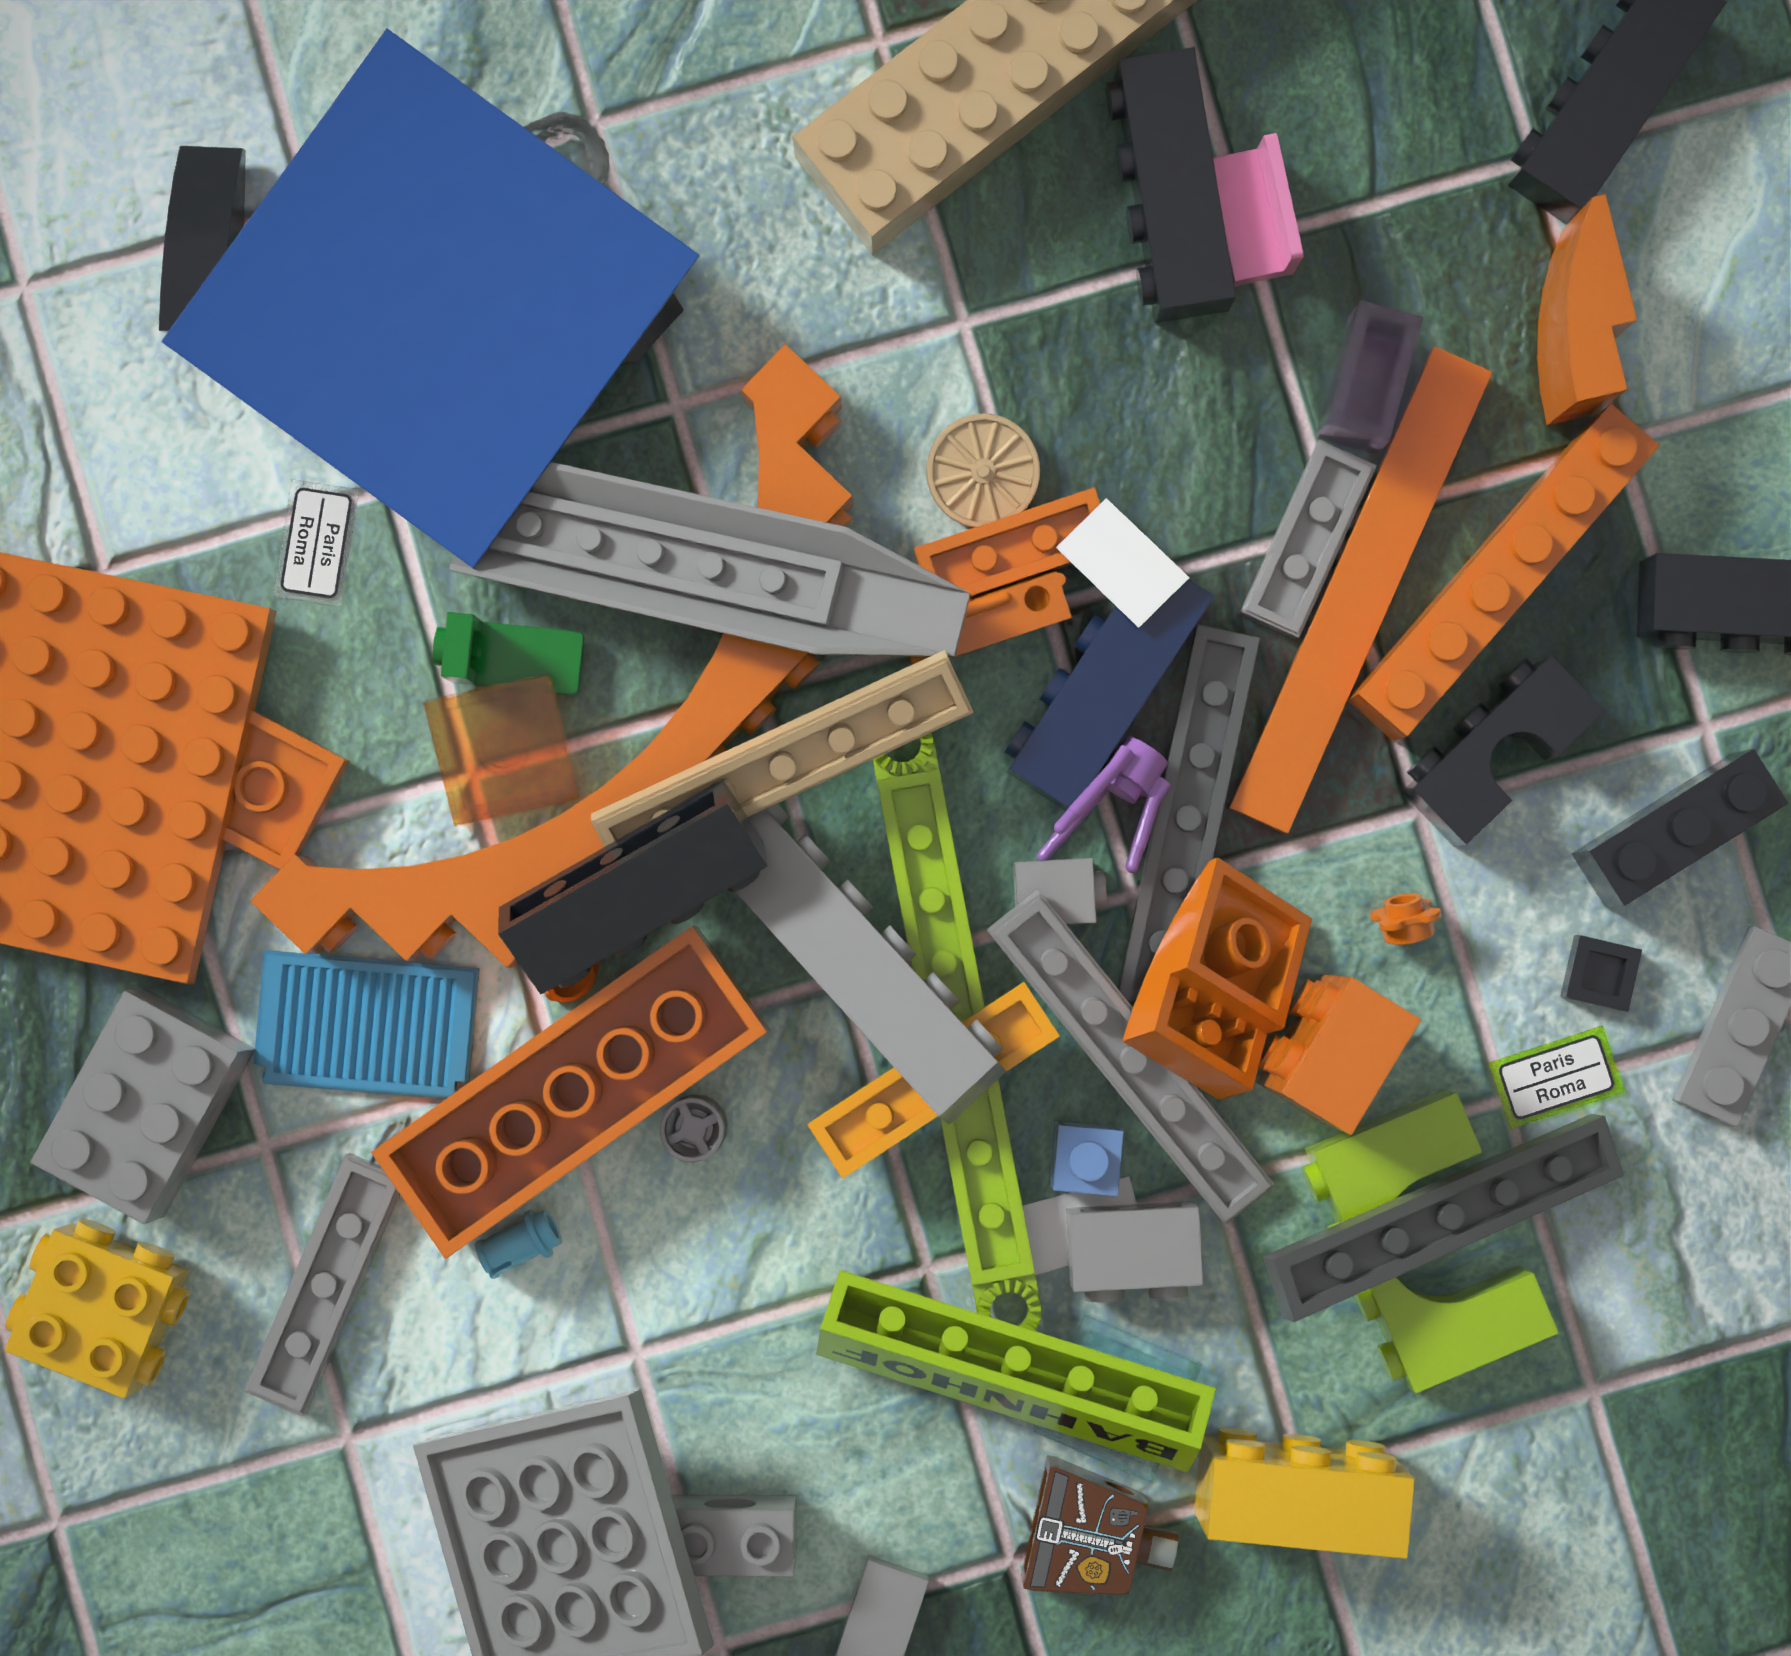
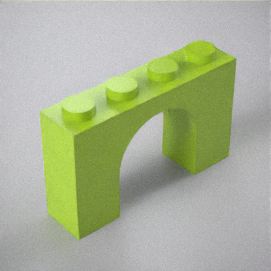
(1424, 1333)

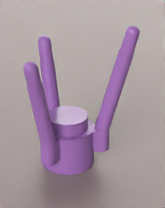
(1129, 774)

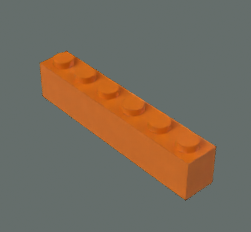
(1502, 573)

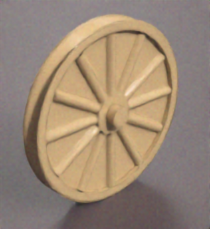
(982, 469)

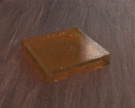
(501, 749)

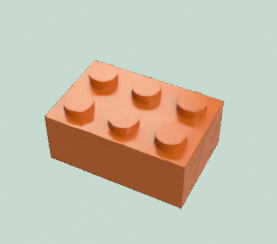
(1336, 1050)

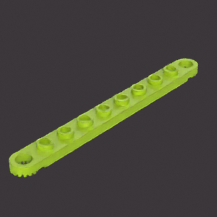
(941, 938)

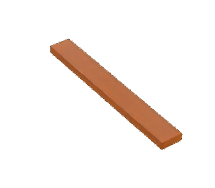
(1359, 590)

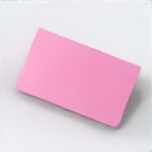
(1258, 213)

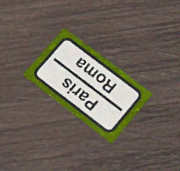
(1556, 1077)

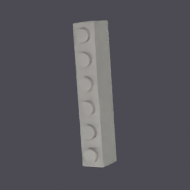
(869, 972)

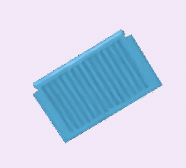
(365, 1024)

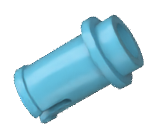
(518, 1243)

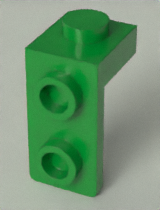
(500, 653)

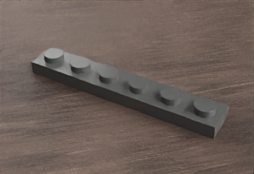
(1200, 774)
(1442, 1217)

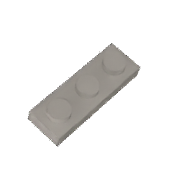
(1740, 1029)

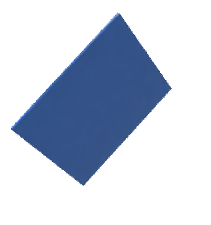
(430, 298)

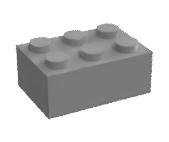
(142, 1105)

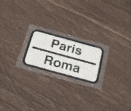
(316, 542)

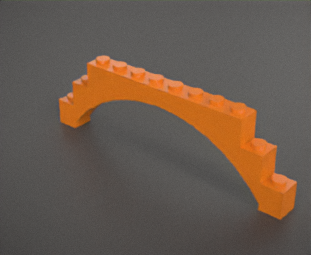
(420, 902)

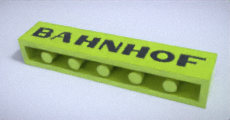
(1015, 1371)

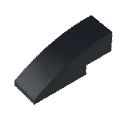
(200, 223)

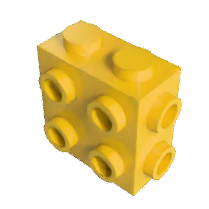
(98, 1308)

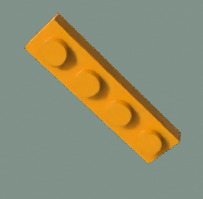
(892, 1109)

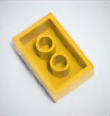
(1303, 1494)

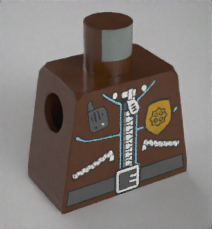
(1090, 1534)

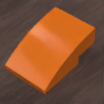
(1580, 317)
(1219, 982)

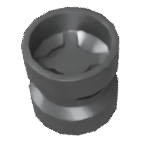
(685, 1134)

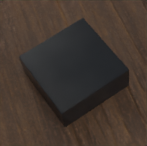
(1601, 973)

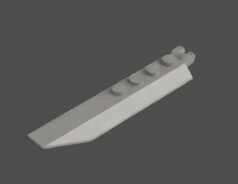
(721, 568)

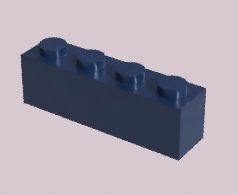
(1101, 696)

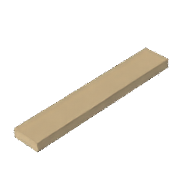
(808, 747)

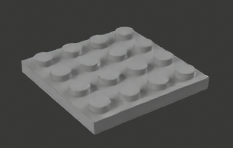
(564, 1535)

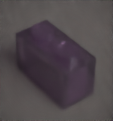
(1369, 377)

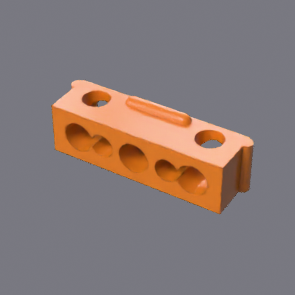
(1011, 612)

